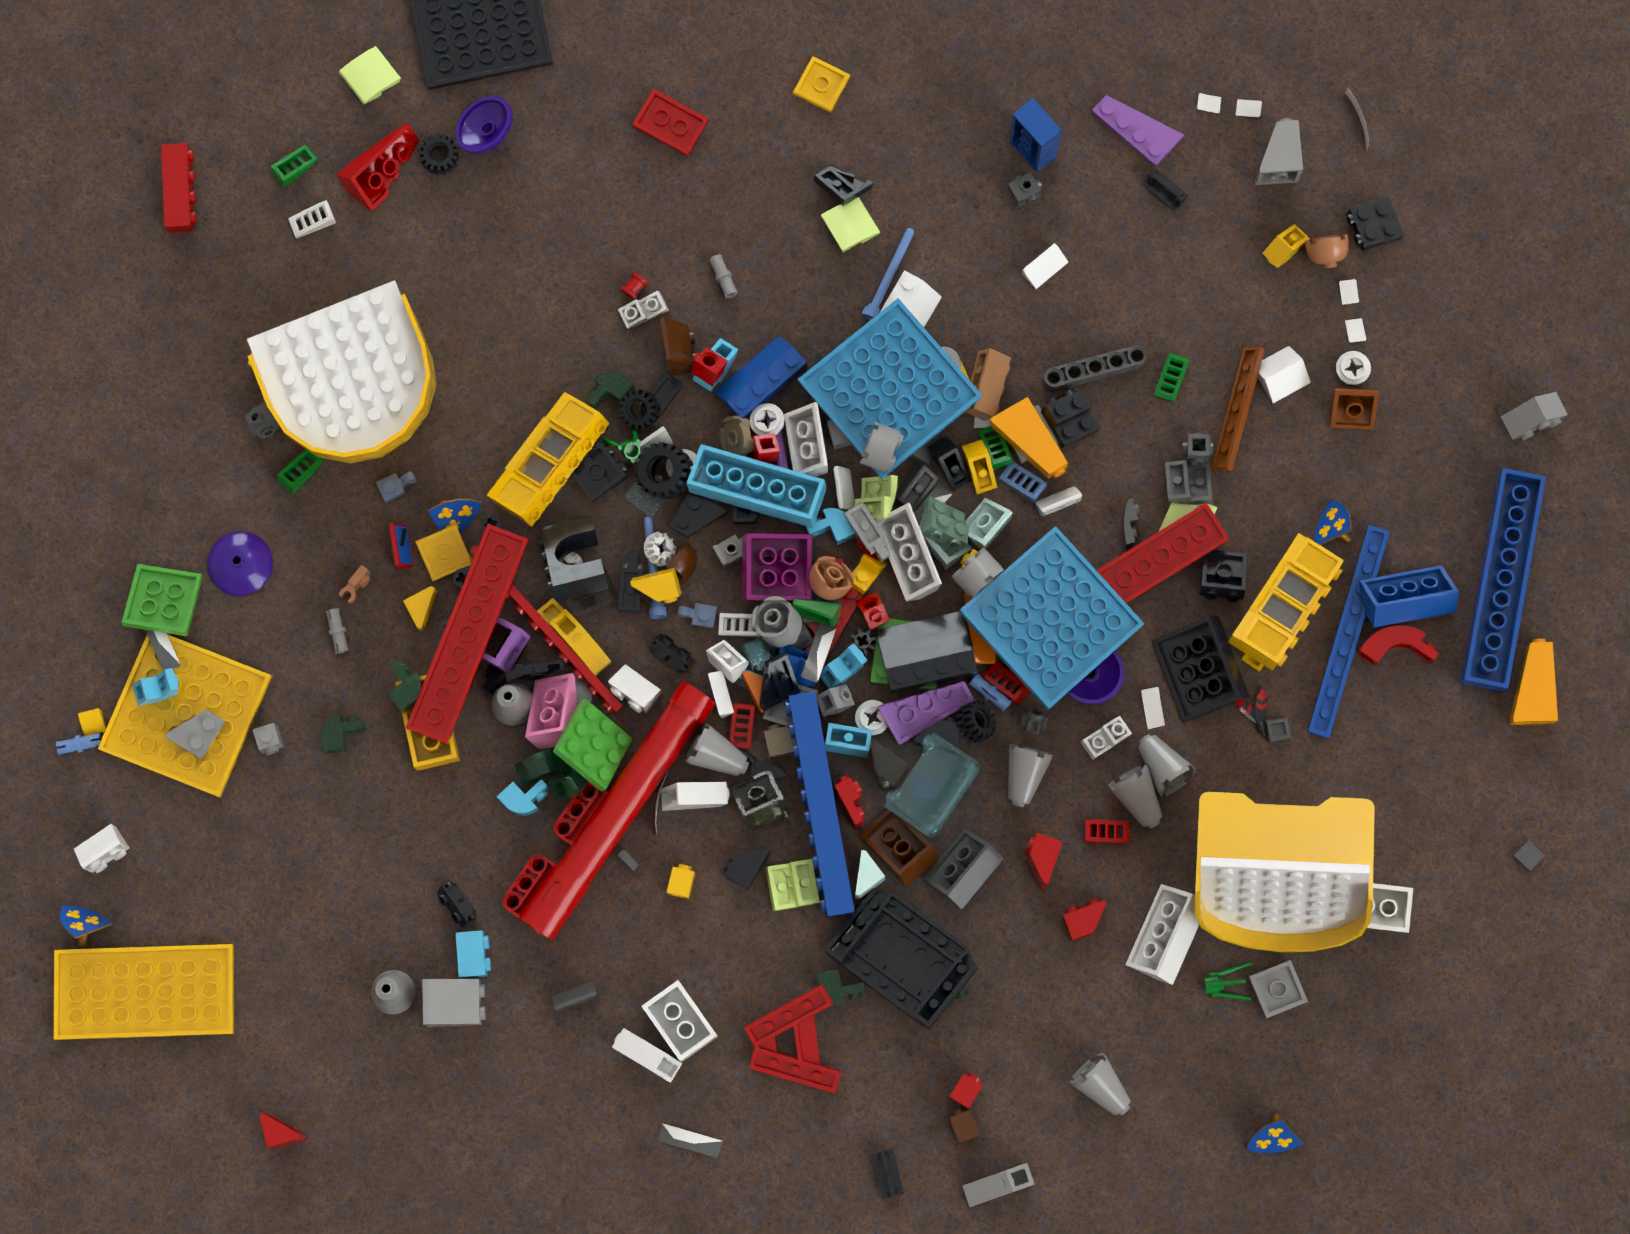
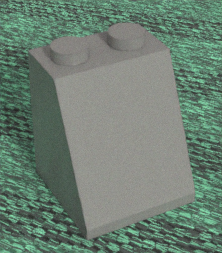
(1283, 155)
(453, 1002)

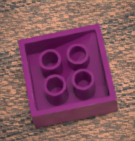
(776, 566)

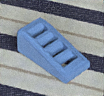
(1018, 487)

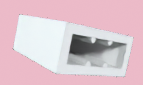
(694, 795)
(646, 1055)

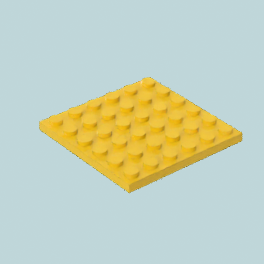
(205, 683)

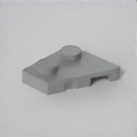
(197, 733)

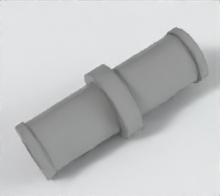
(723, 276)
(337, 631)

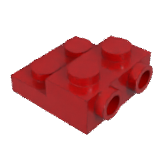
(849, 795)

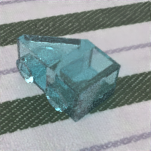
(756, 654)

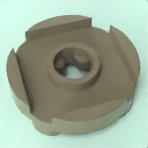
(736, 436)

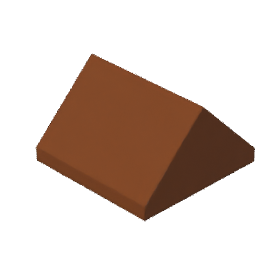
(1353, 409)

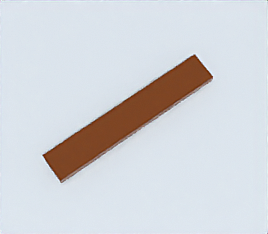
(1238, 409)

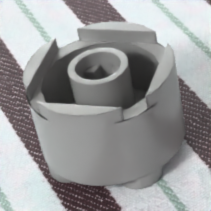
(880, 447)
(977, 573)
(777, 622)

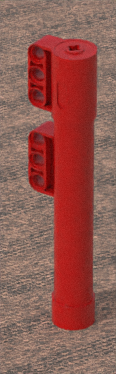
(604, 819)

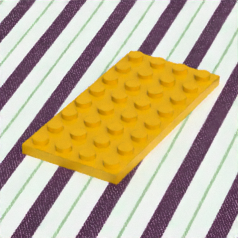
(144, 992)

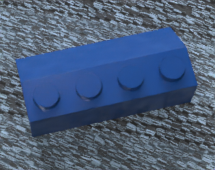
(761, 378)
(1408, 596)

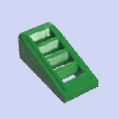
(297, 171)
(1177, 360)
(1000, 461)
(297, 482)
(818, 611)

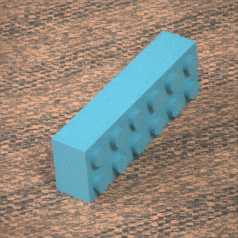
(756, 486)

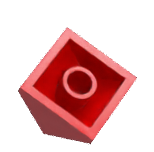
(279, 1133)

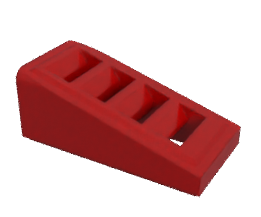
(1016, 698)
(743, 706)
(1107, 823)

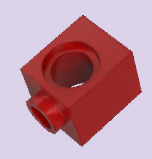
(708, 366)
(872, 610)
(966, 1090)

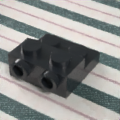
(1374, 224)
(1069, 417)
(599, 471)
(1223, 575)

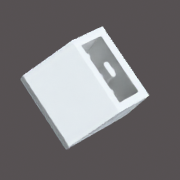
(635, 689)
(101, 849)

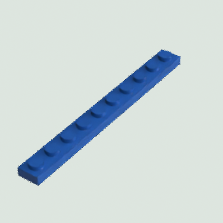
(1347, 634)

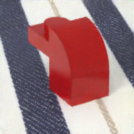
(765, 448)

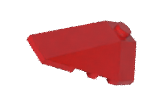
(373, 171)

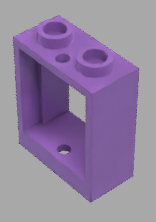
(511, 649)

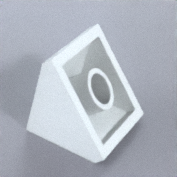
(1283, 374)

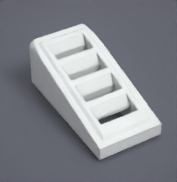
(322, 223)
(741, 633)

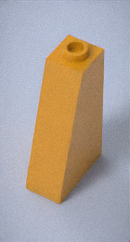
(1029, 436)
(1536, 689)

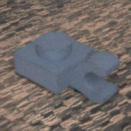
(393, 486)
(701, 615)

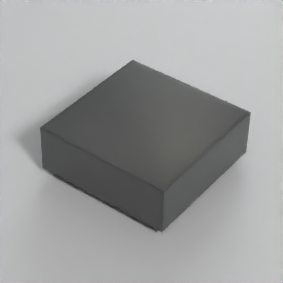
(1278, 730)
(1528, 855)
(628, 860)

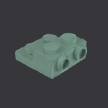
(944, 524)

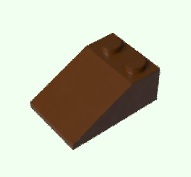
(677, 346)
(899, 847)

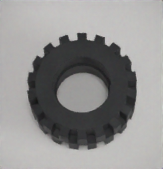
(647, 465)

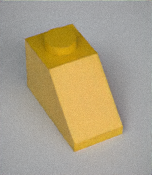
(1285, 246)
(979, 466)
(659, 585)

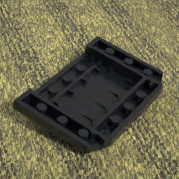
(903, 956)

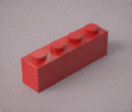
(177, 188)

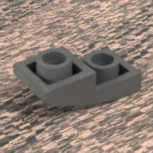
(1130, 517)

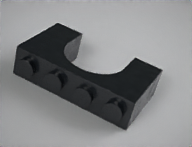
(571, 580)

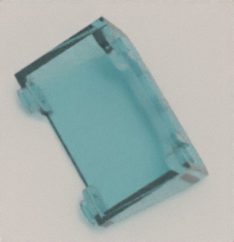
(933, 786)

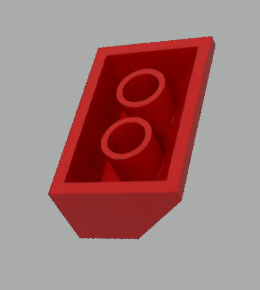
(1042, 856)

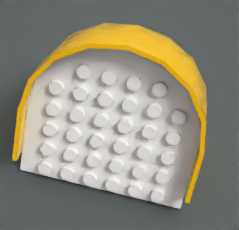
(348, 376)
(1284, 872)

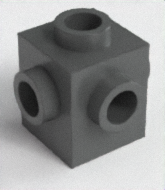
(1024, 189)
(261, 421)
(1199, 441)

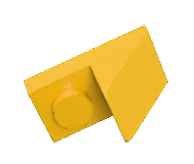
(866, 573)

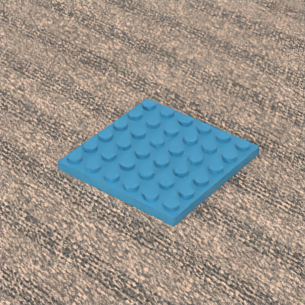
(890, 377)
(1051, 617)

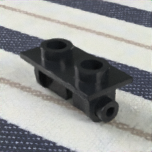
(1165, 189)
(679, 656)
(460, 912)
(887, 1174)

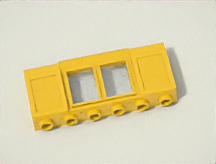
(548, 458)
(1286, 602)

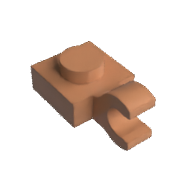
(359, 579)

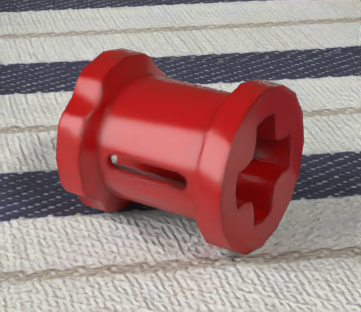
(634, 286)

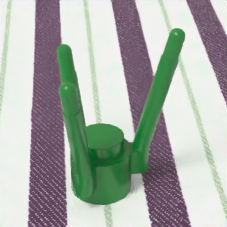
(628, 448)
(1215, 984)

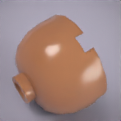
(1327, 250)
(830, 578)

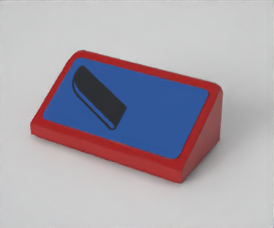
(401, 546)

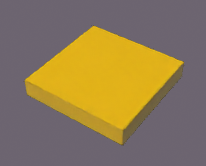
(821, 84)
(444, 552)

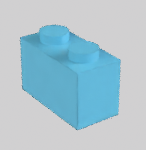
(848, 740)
(472, 954)

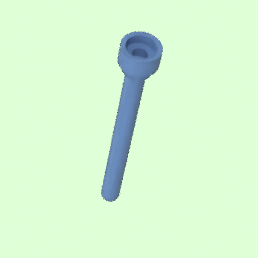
(873, 309)
(657, 609)

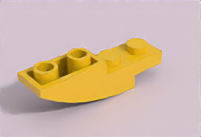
(574, 636)

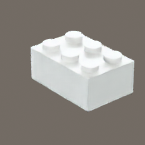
(679, 1021)

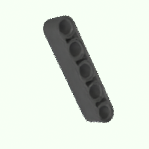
(1102, 361)

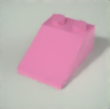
(551, 709)

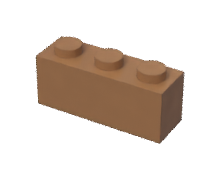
(989, 380)

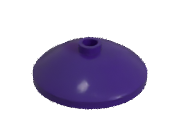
(484, 125)
(246, 576)
(1104, 685)

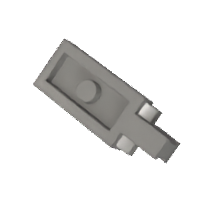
(867, 531)

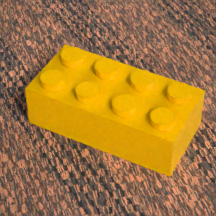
(427, 751)

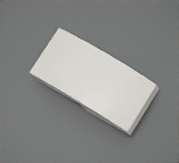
(643, 310)
(1106, 737)

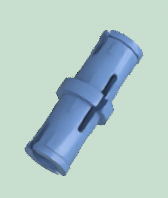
(990, 692)
(78, 743)

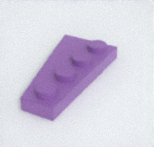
(1138, 130)
(920, 711)

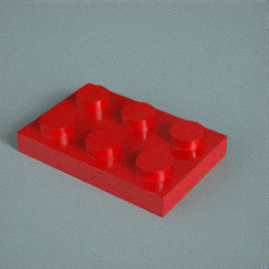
(670, 122)

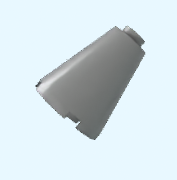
(515, 710)
(716, 753)
(1165, 765)
(1025, 773)
(1138, 795)
(400, 995)
(1102, 1085)

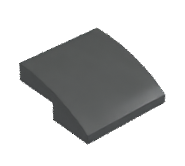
(1188, 483)

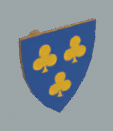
(453, 512)
(1333, 524)
(81, 922)
(1274, 1137)

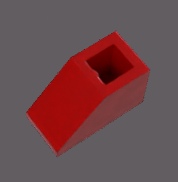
(1084, 920)

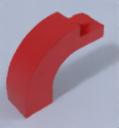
(1395, 637)

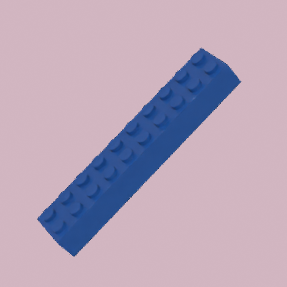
(1503, 580)
(820, 803)

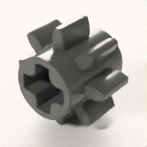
(860, 636)
(1034, 720)

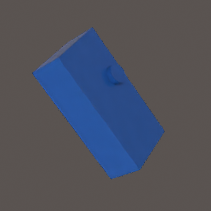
(1035, 135)

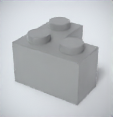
(1534, 414)

